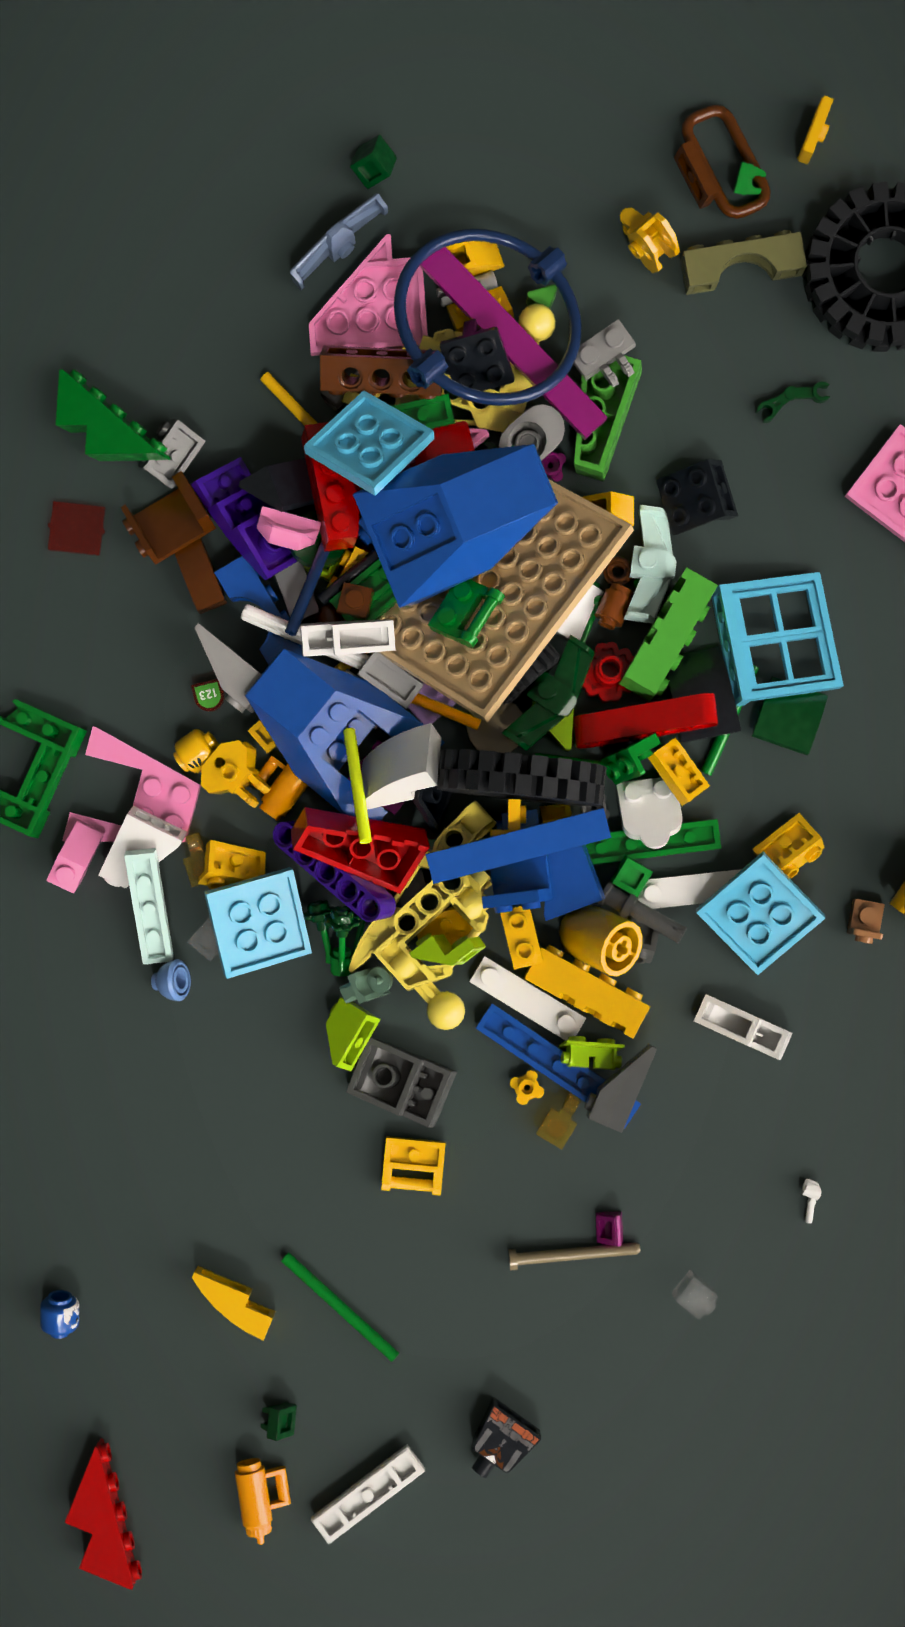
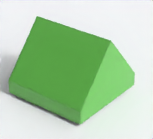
(544, 295)

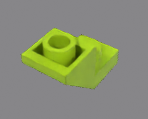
(439, 950)

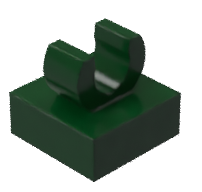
(281, 1421)

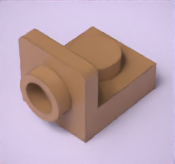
(865, 920)

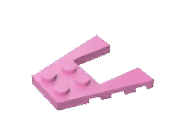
(159, 791)

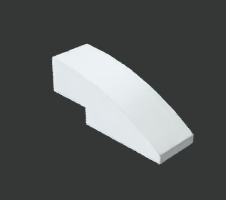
(347, 637)
(743, 1027)

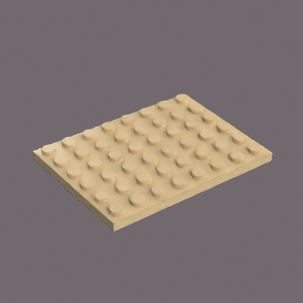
(541, 587)

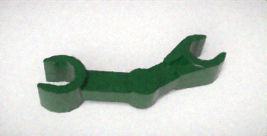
(790, 394)

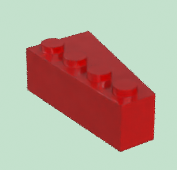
(332, 500)
(335, 841)

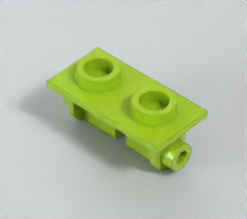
(603, 1053)

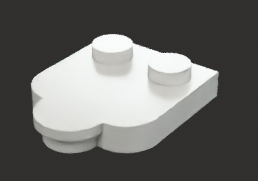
(649, 811)

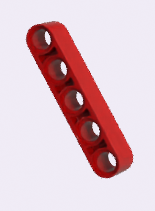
(645, 719)

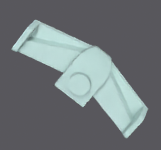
(651, 564)

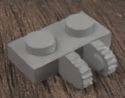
(603, 350)

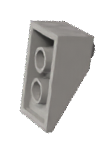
(230, 669)

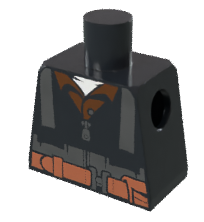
(502, 1439)

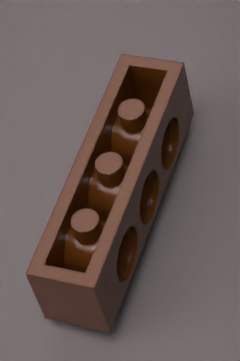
(367, 360)

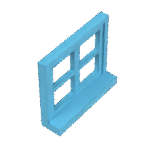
(736, 643)

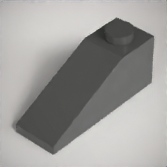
(617, 1094)

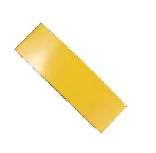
(232, 1302)

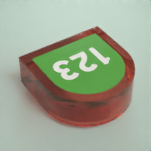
(208, 695)

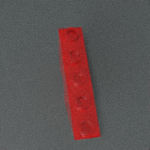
(100, 1513)

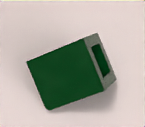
(373, 161)

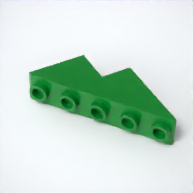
(106, 428)

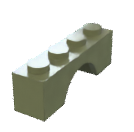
(778, 255)

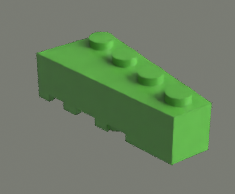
(668, 635)

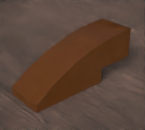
(200, 577)

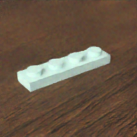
(149, 905)

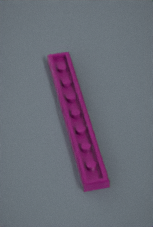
(519, 345)

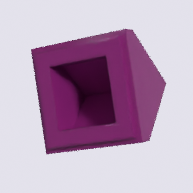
(609, 1228)

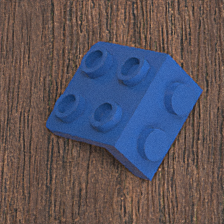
(520, 883)

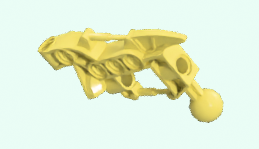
(538, 323)
(390, 942)

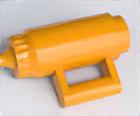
(284, 790)
(254, 1496)

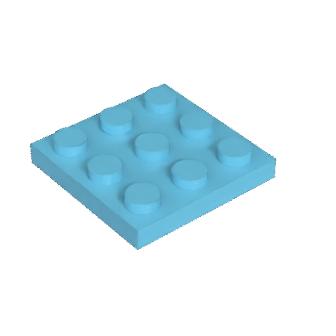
(369, 442)
(760, 913)
(258, 922)

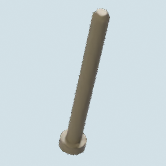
(570, 1254)

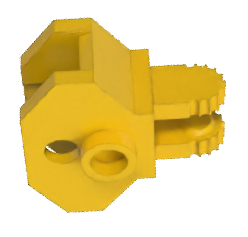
(649, 237)
(235, 773)

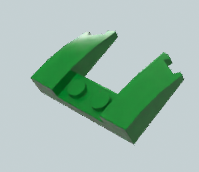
(59, 743)

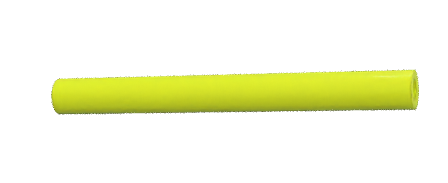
(357, 786)

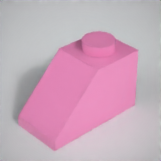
(75, 856)

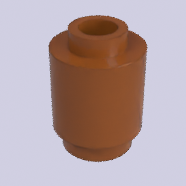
(614, 606)

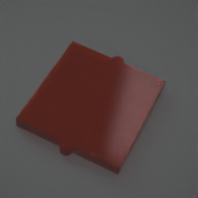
(76, 528)

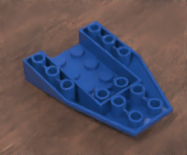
(454, 517)

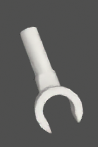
(813, 1191)

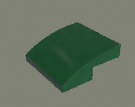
(790, 720)

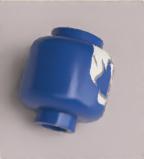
(59, 1314)

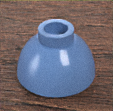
(172, 980)

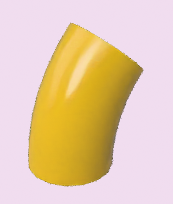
(601, 939)

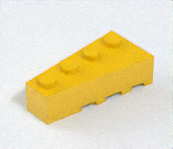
(588, 992)

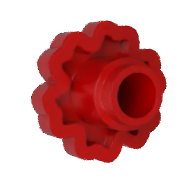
(607, 671)

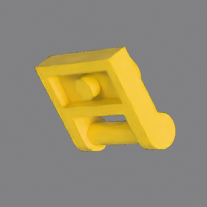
(414, 1156)

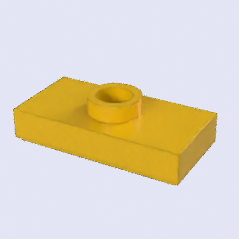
(817, 130)

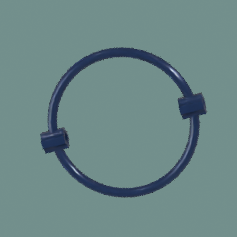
(431, 365)

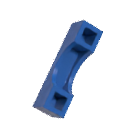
(243, 584)

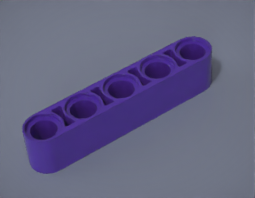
(341, 883)

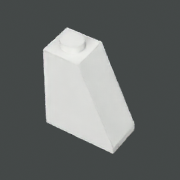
(139, 832)

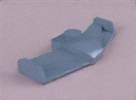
(338, 240)

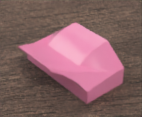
(287, 529)

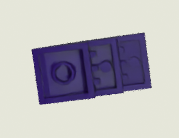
(238, 517)

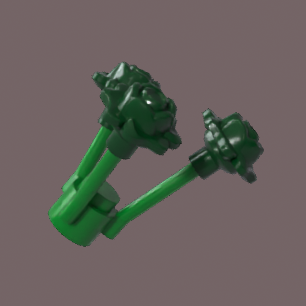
(342, 921)

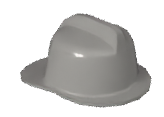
(537, 426)

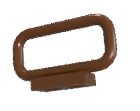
(699, 173)

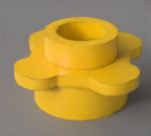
(530, 1079)

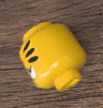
(194, 750)

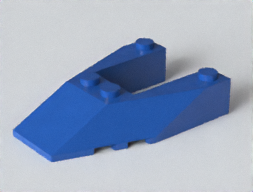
(308, 709)

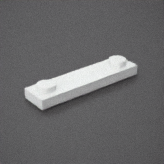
(683, 889)
(527, 999)
(368, 1494)

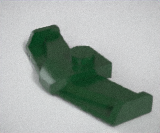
(553, 696)

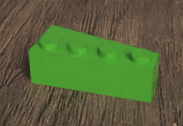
(596, 452)

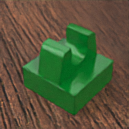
(744, 178)
(631, 876)

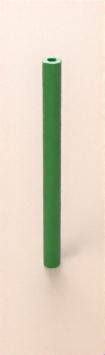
(339, 1306)

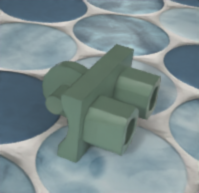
(367, 985)

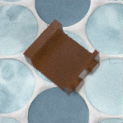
(169, 522)

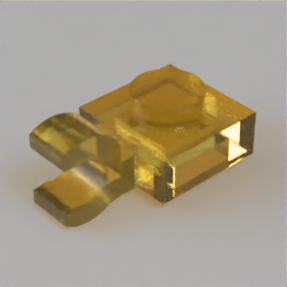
(195, 864)
(558, 1124)

